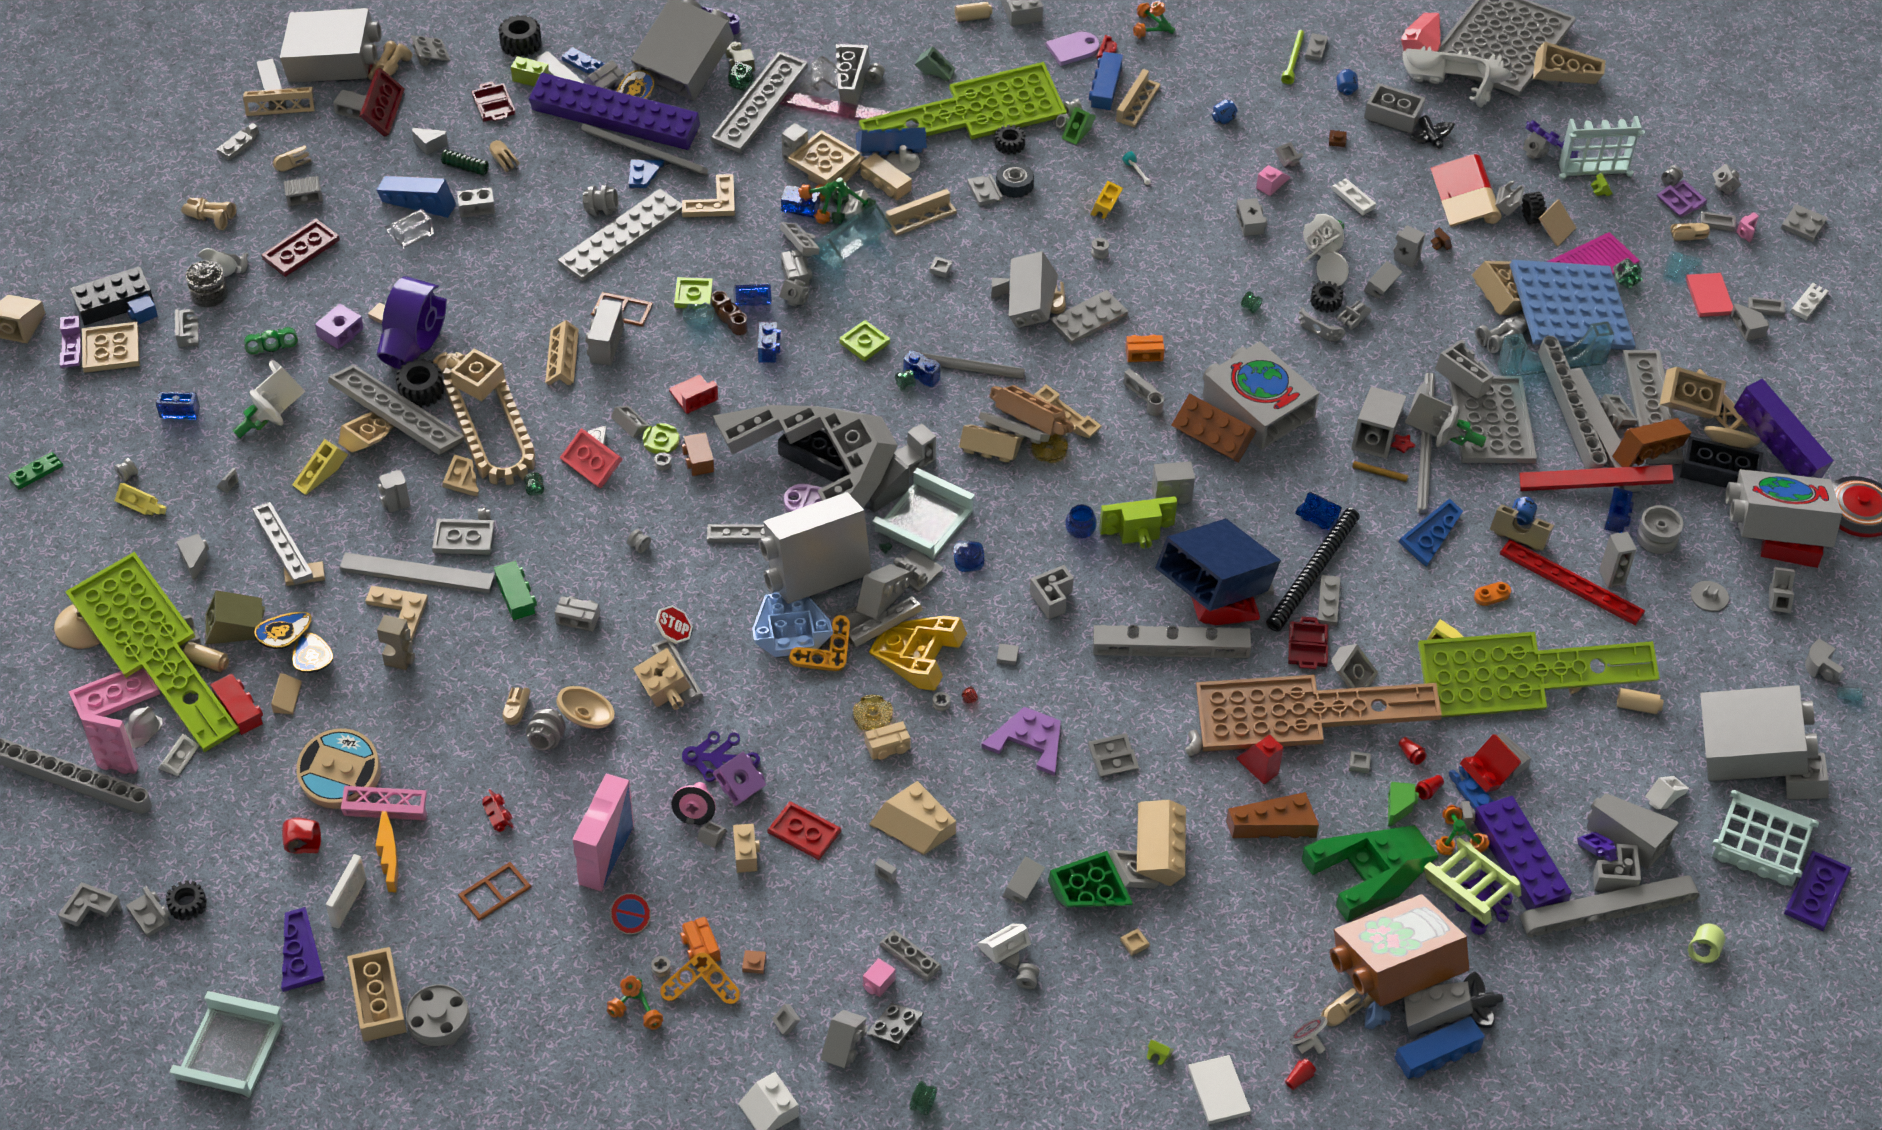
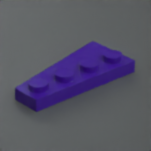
(300, 955)

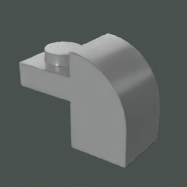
(1781, 591)
(1820, 662)

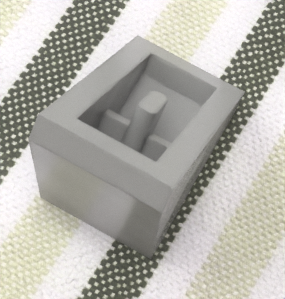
(429, 140)

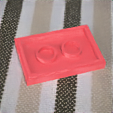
(1709, 294)
(591, 458)

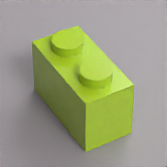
(527, 70)

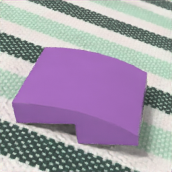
(1682, 198)

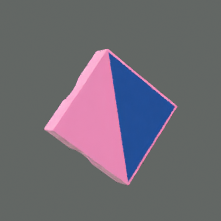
(603, 832)

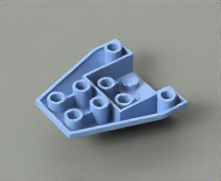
(791, 625)

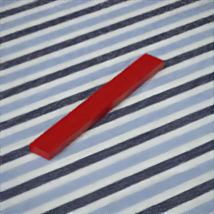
(1596, 478)
(1572, 582)

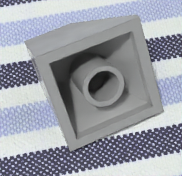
(1354, 666)

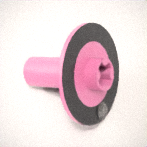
(693, 804)

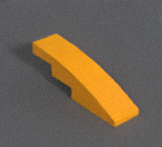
(387, 849)

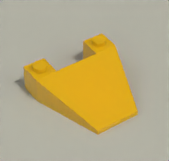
(914, 645)

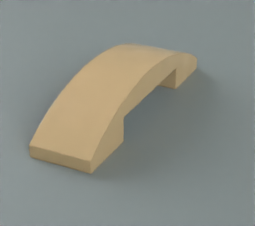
(1082, 426)

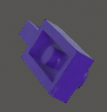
(1598, 845)

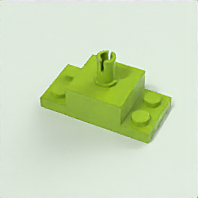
(1138, 519)

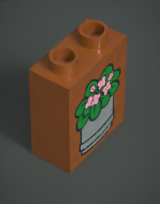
(1400, 950)

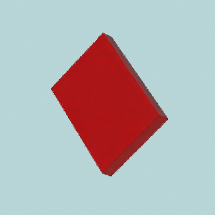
(804, 830)

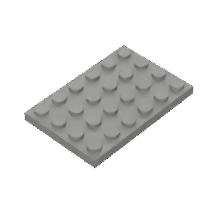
(1501, 418)

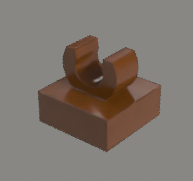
(1441, 239)

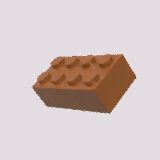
(1214, 428)

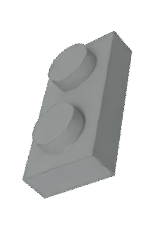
(1316, 47)

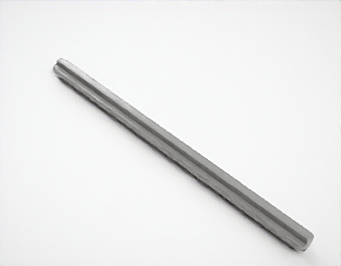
(1425, 456)

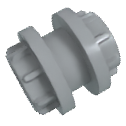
(600, 200)
(545, 729)

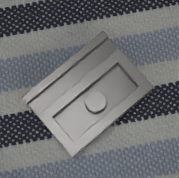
(985, 190)

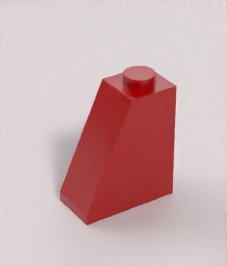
(1263, 759)

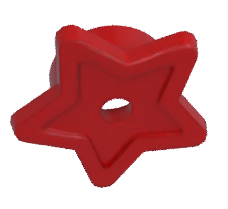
(1402, 447)

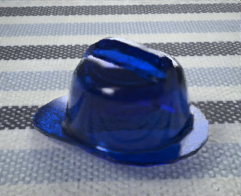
(968, 555)

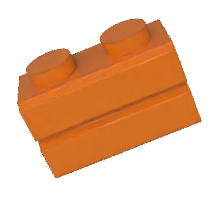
(1144, 348)
(700, 939)

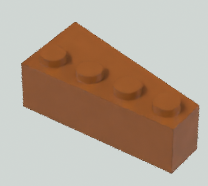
(1650, 441)
(1274, 818)

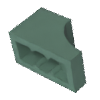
(933, 63)

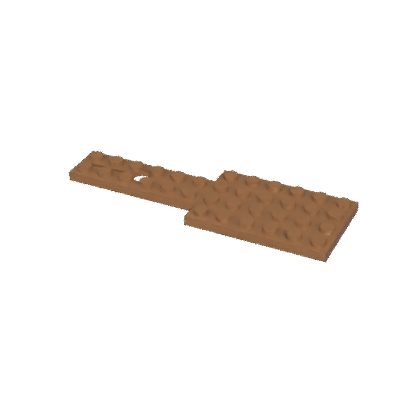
(1293, 711)

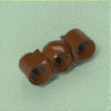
(729, 313)

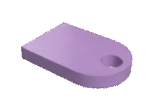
(1073, 47)
(806, 495)

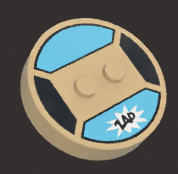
(336, 761)

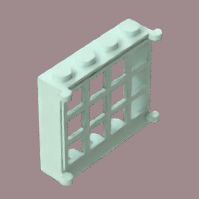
(1599, 164)
(1756, 864)

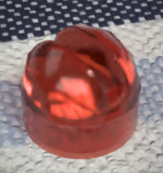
(969, 695)

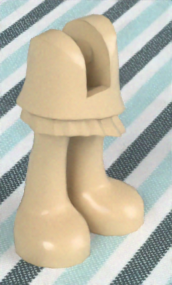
(396, 53)
(201, 208)

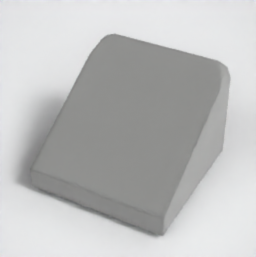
(999, 287)
(228, 481)
(711, 834)

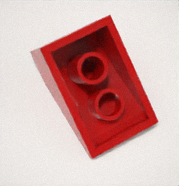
(1234, 613)

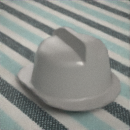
(142, 726)

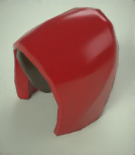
(304, 830)

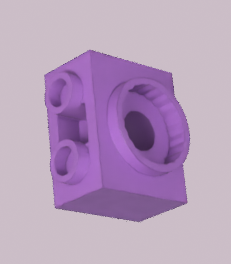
(339, 326)
(742, 767)

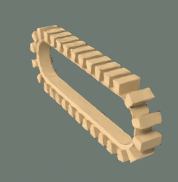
(472, 439)

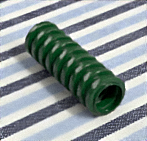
(464, 162)

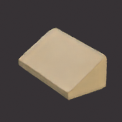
(286, 694)

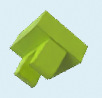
(1602, 185)
(1158, 1048)

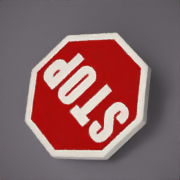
(674, 624)

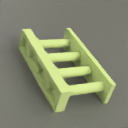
(1467, 898)

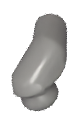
(1195, 745)

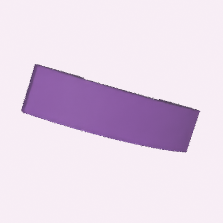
(71, 341)

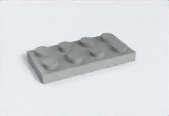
(1089, 317)

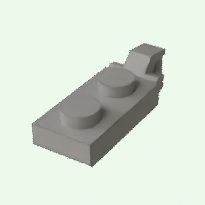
(238, 142)

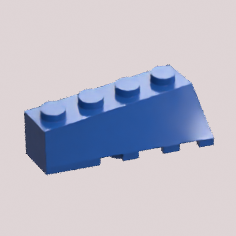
(890, 140)

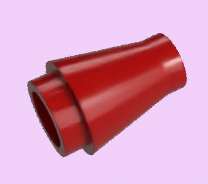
(1413, 751)
(1428, 787)
(1301, 1073)

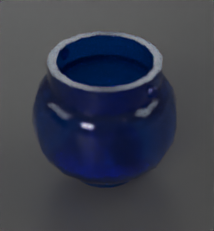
(1081, 521)

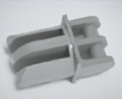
(1353, 315)

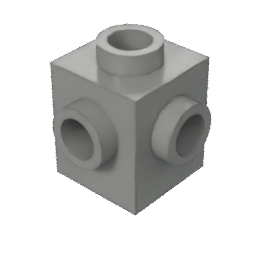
(1536, 146)
(1726, 179)
(794, 292)

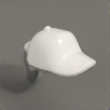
(229, 262)

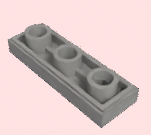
(918, 962)

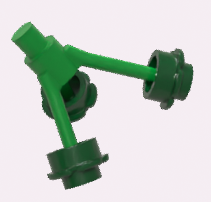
(841, 196)

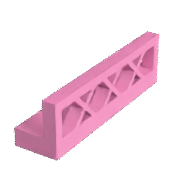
(374, 810)

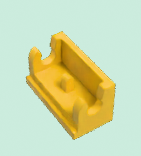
(1106, 199)

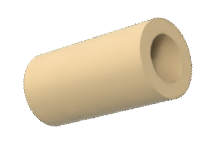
(973, 11)
(206, 656)
(1639, 701)

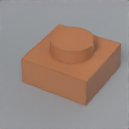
(754, 961)

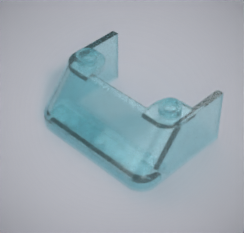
(850, 236)

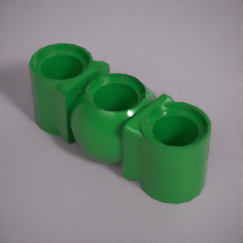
(263, 345)

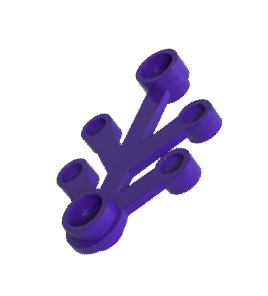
(1551, 137)
(715, 757)
(1483, 896)

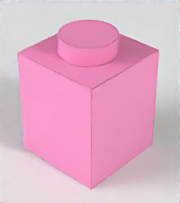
(878, 978)

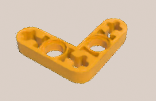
(828, 656)
(706, 973)

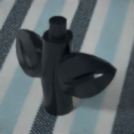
(1432, 133)
(1482, 1001)

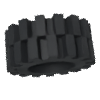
(1010, 146)
(1533, 207)
(1323, 303)
(186, 910)

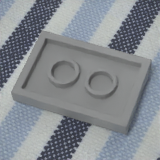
(463, 536)

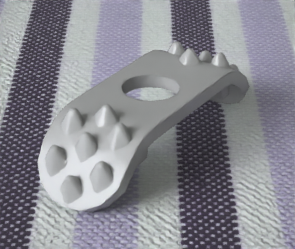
(1327, 332)

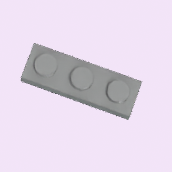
(1328, 600)

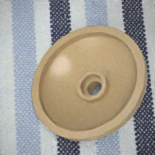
(1731, 437)
(73, 630)
(585, 707)

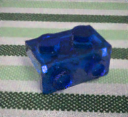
(1319, 511)

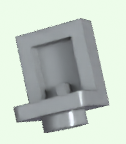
(1288, 155)

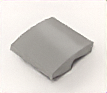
(1113, 755)

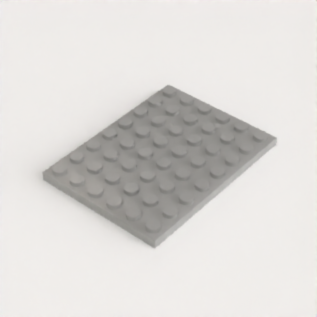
(1510, 30)

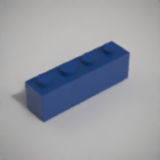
(1106, 80)
(1439, 1048)

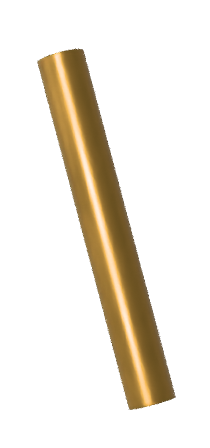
(1380, 471)

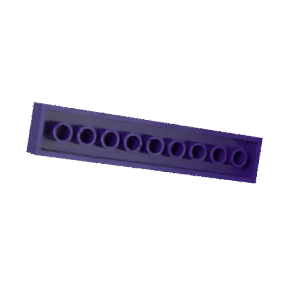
(615, 111)

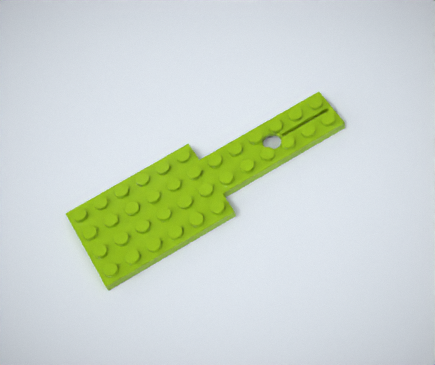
(983, 104)
(145, 631)
(1511, 673)

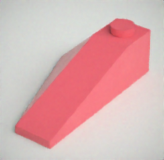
(1423, 32)

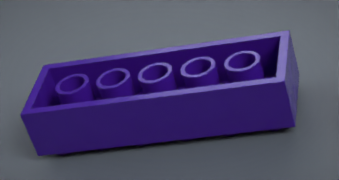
(1782, 431)
(1521, 853)

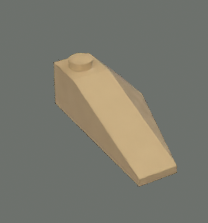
(363, 432)

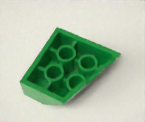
(1089, 883)

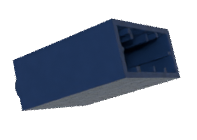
(1217, 564)

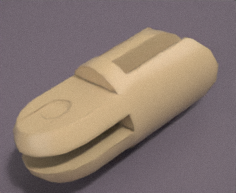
(502, 153)
(287, 160)
(1689, 231)
(1058, 303)
(515, 705)
(1342, 1008)

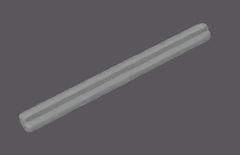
(977, 366)

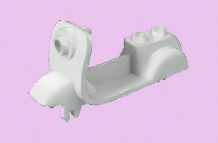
(1433, 65)

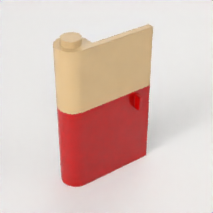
(1466, 190)

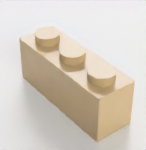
(886, 176)

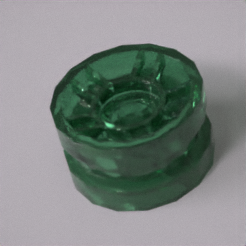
(923, 1098)

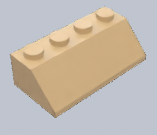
(1161, 840)

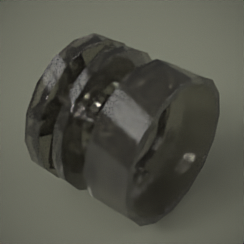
(206, 283)

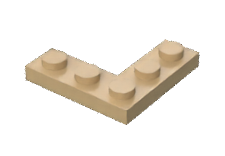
(713, 207)
(409, 603)

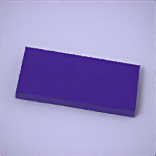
(1817, 890)

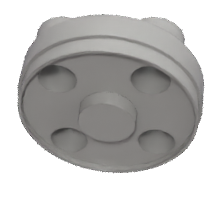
(437, 1015)

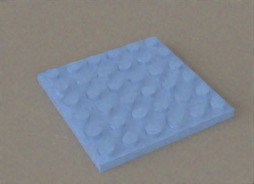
(1569, 298)

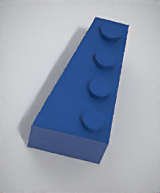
(418, 193)

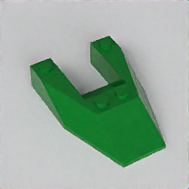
(1383, 859)

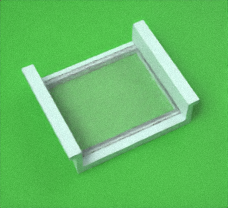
(927, 514)
(231, 1044)

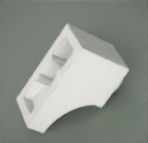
(1665, 792)

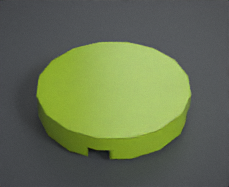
(655, 440)

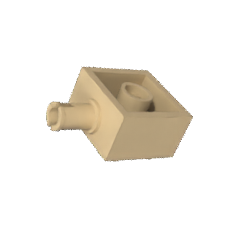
(476, 374)
(663, 679)

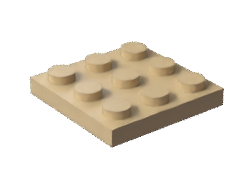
(824, 157)
(110, 347)

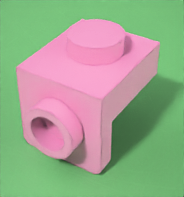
(1747, 225)

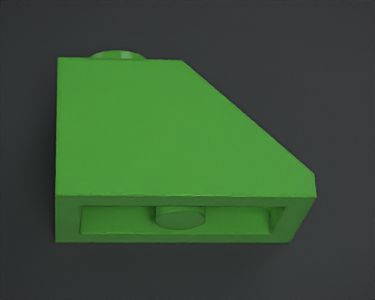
(1078, 125)
(1400, 801)

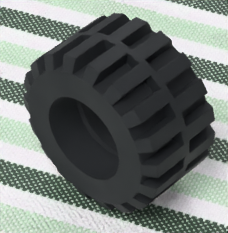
(520, 36)
(417, 372)

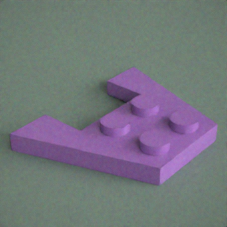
(1032, 731)

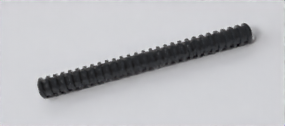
(1313, 569)

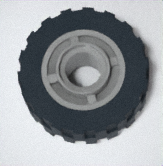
(1015, 180)

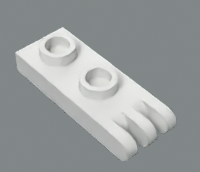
(1354, 196)
(1809, 302)

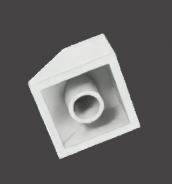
(769, 1104)

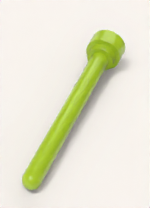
(1288, 76)

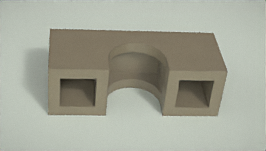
(1506, 524)
(396, 635)

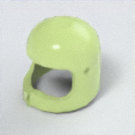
(1710, 935)

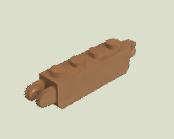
(1031, 410)

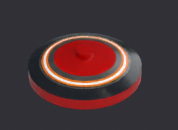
(1860, 505)

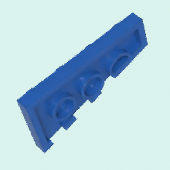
(1430, 533)

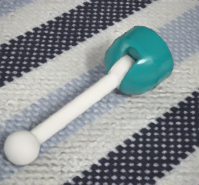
(1130, 160)

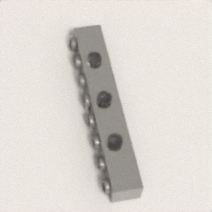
(1171, 641)

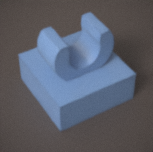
(1375, 1015)

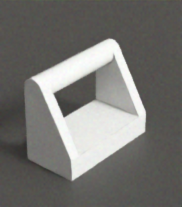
(1005, 942)

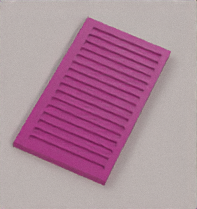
(1600, 251)

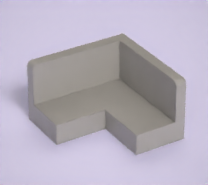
(1810, 785)
(86, 899)

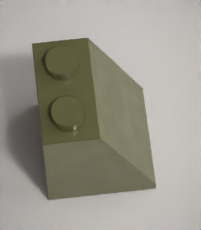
(232, 617)

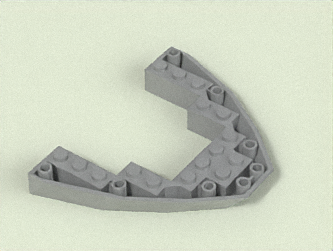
(858, 438)

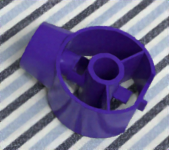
(410, 321)

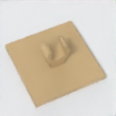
(1557, 223)

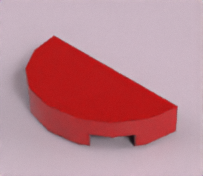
(1107, 45)

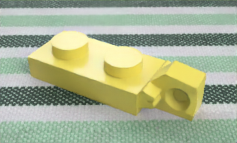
(138, 500)

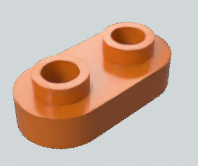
(1493, 593)

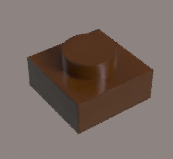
(1337, 138)

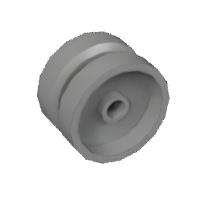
(1659, 529)

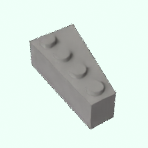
(851, 68)

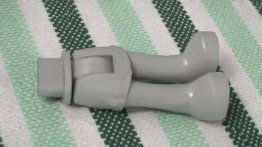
(1491, 338)

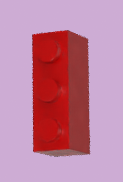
(1792, 552)
(237, 703)

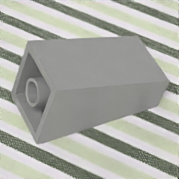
(1031, 289)
(1378, 422)
(1632, 825)

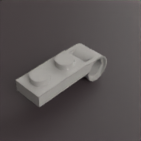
(1145, 390)

